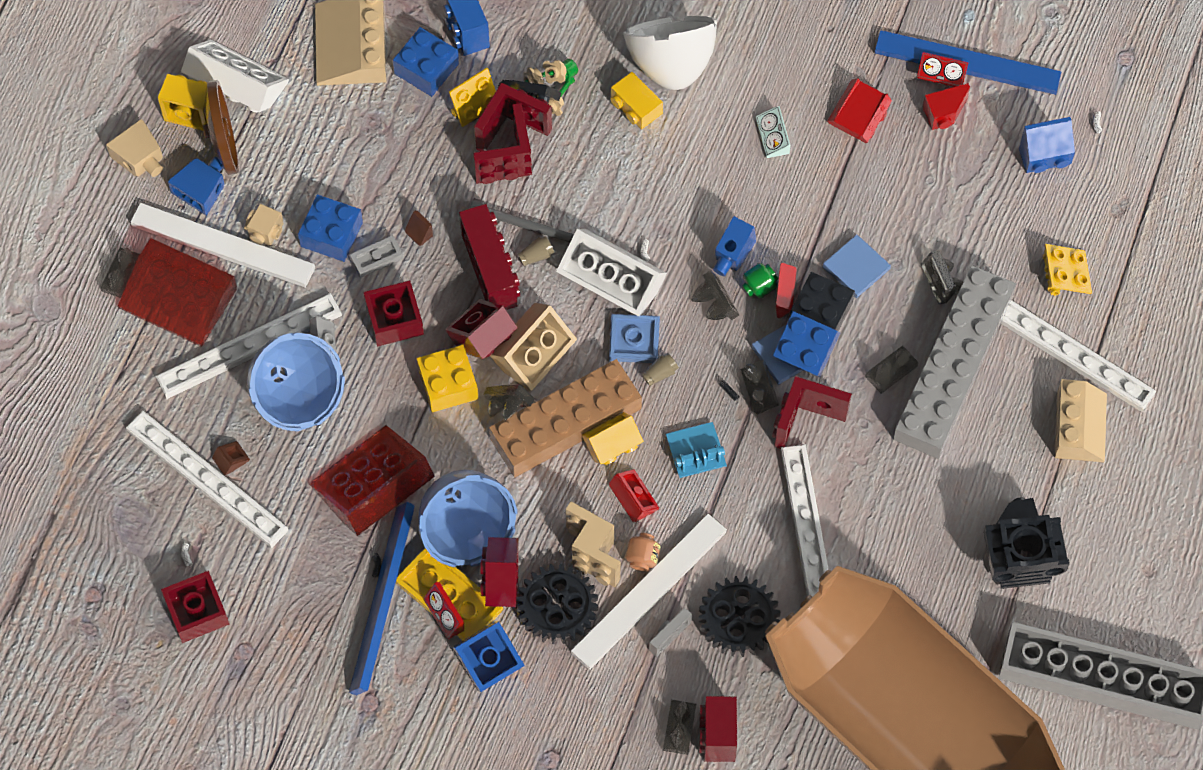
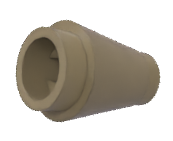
(536, 251)
(660, 369)

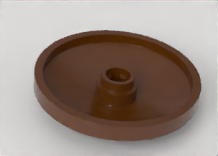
(220, 128)

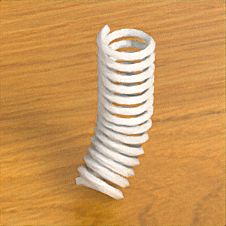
(1096, 122)
(644, 250)
(184, 549)

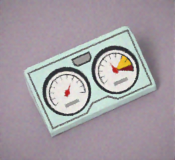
(773, 133)

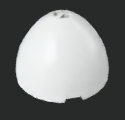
(672, 51)

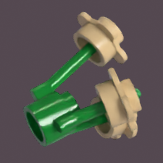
(554, 71)

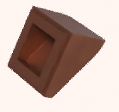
(419, 228)
(230, 457)

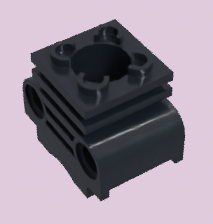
(1036, 534)

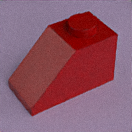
(945, 106)

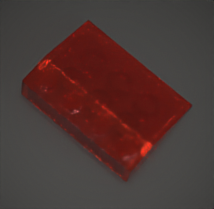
(177, 292)
(372, 479)

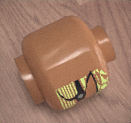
(642, 552)

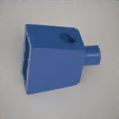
(198, 184)
(734, 246)

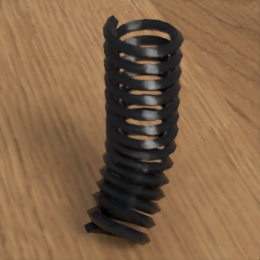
(729, 390)
(377, 560)

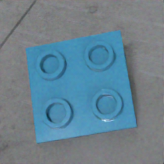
(696, 450)

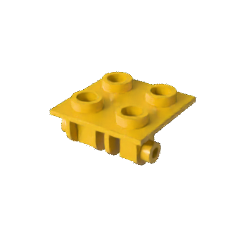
(472, 97)
(1066, 269)

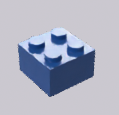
(468, 25)
(426, 61)
(330, 228)
(806, 344)
(488, 656)

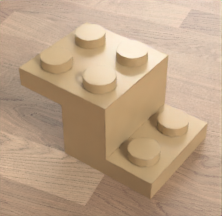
(592, 545)

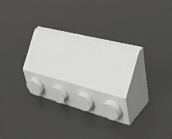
(238, 75)
(611, 271)

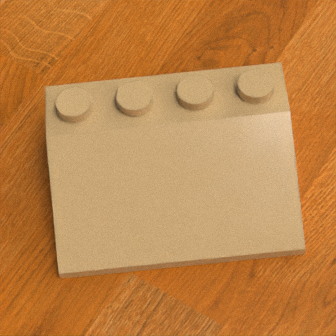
(350, 42)

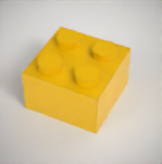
(183, 101)
(447, 378)

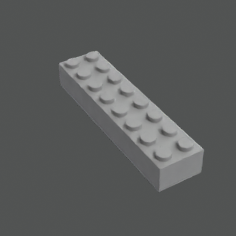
(954, 362)
(1103, 675)

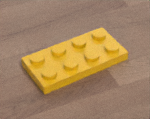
(462, 591)

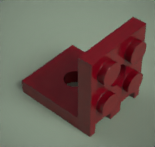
(536, 113)
(506, 162)
(810, 397)

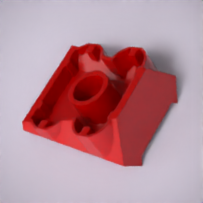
(860, 110)

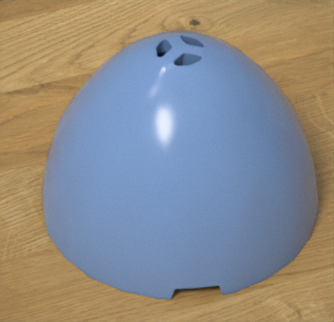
(307, 389)
(460, 527)

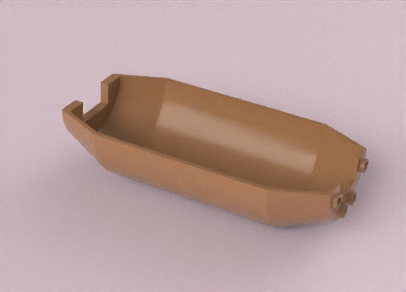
(901, 684)

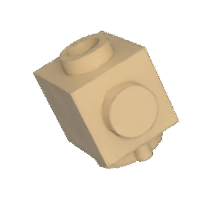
(264, 225)

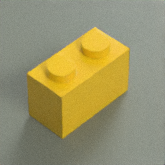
(636, 101)
(612, 438)

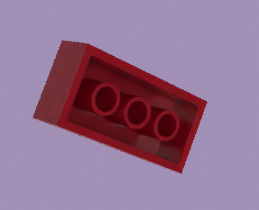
(488, 256)

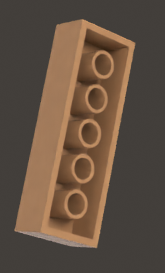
(563, 416)

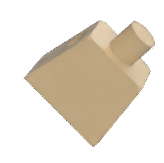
(136, 150)

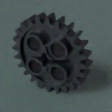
(575, 591)
(725, 599)

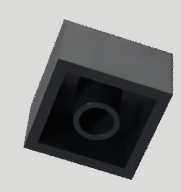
(824, 301)

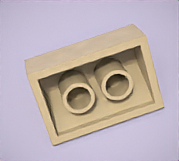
(534, 346)
(1080, 421)

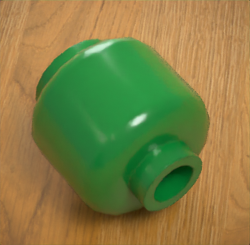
(760, 280)

